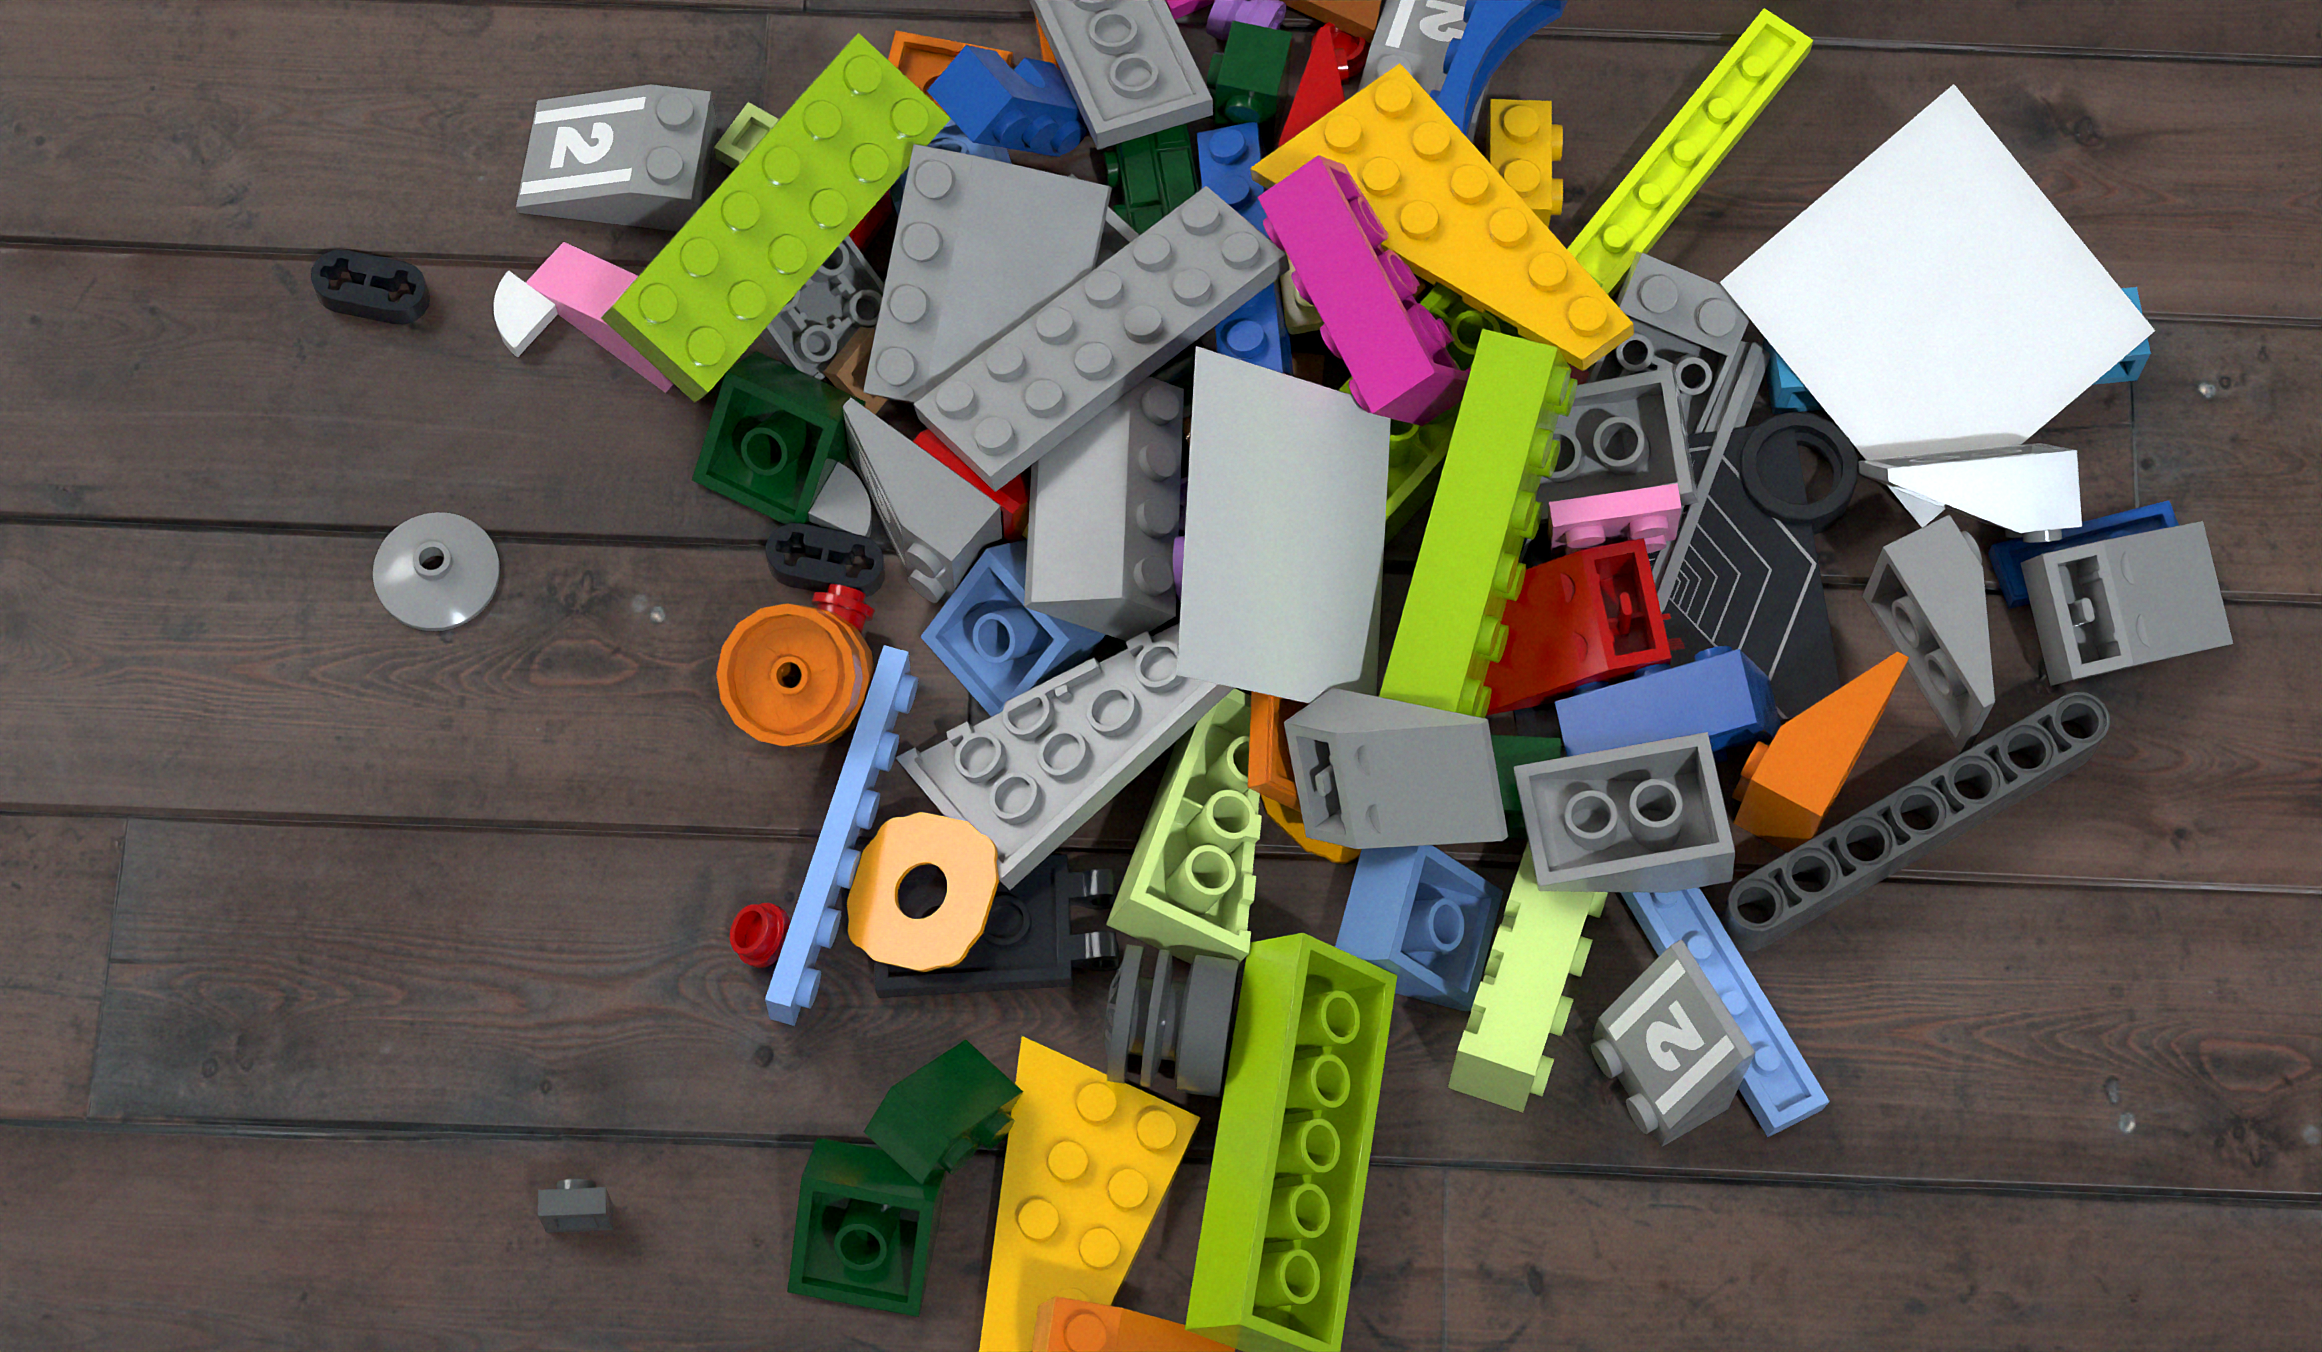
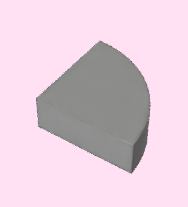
(843, 504)

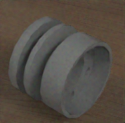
(1171, 1020)

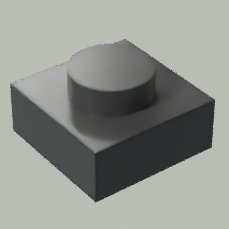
(575, 1207)

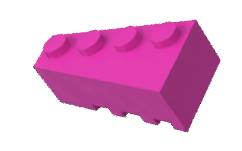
(1362, 295)

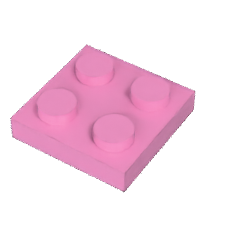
(1613, 519)

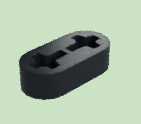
(369, 292)
(827, 555)

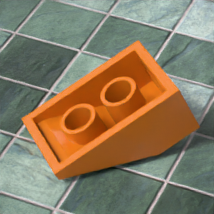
(1797, 778)

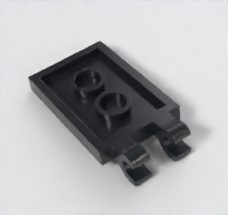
(1024, 938)

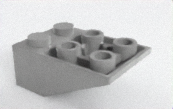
(827, 311)
(1679, 326)
(2126, 602)
(1393, 773)

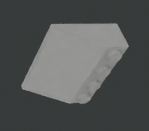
(973, 261)

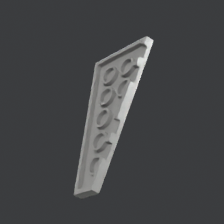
(1062, 749)

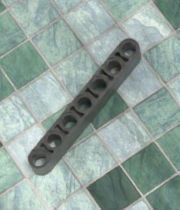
(1930, 796)

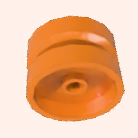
(769, 650)

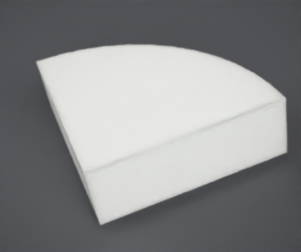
(520, 313)

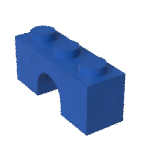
(1009, 107)

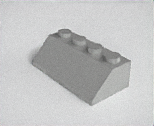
(1109, 517)

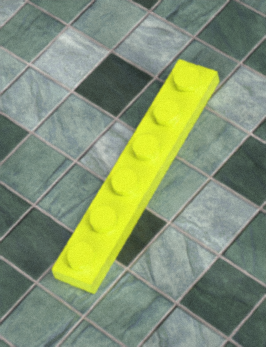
(1690, 149)

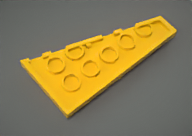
(1457, 217)
(1075, 1190)

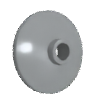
(440, 596)

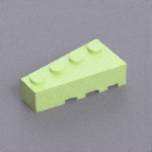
(1197, 848)
(1523, 990)

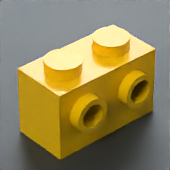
(1522, 148)

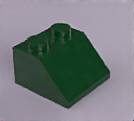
(773, 438)
(864, 1229)

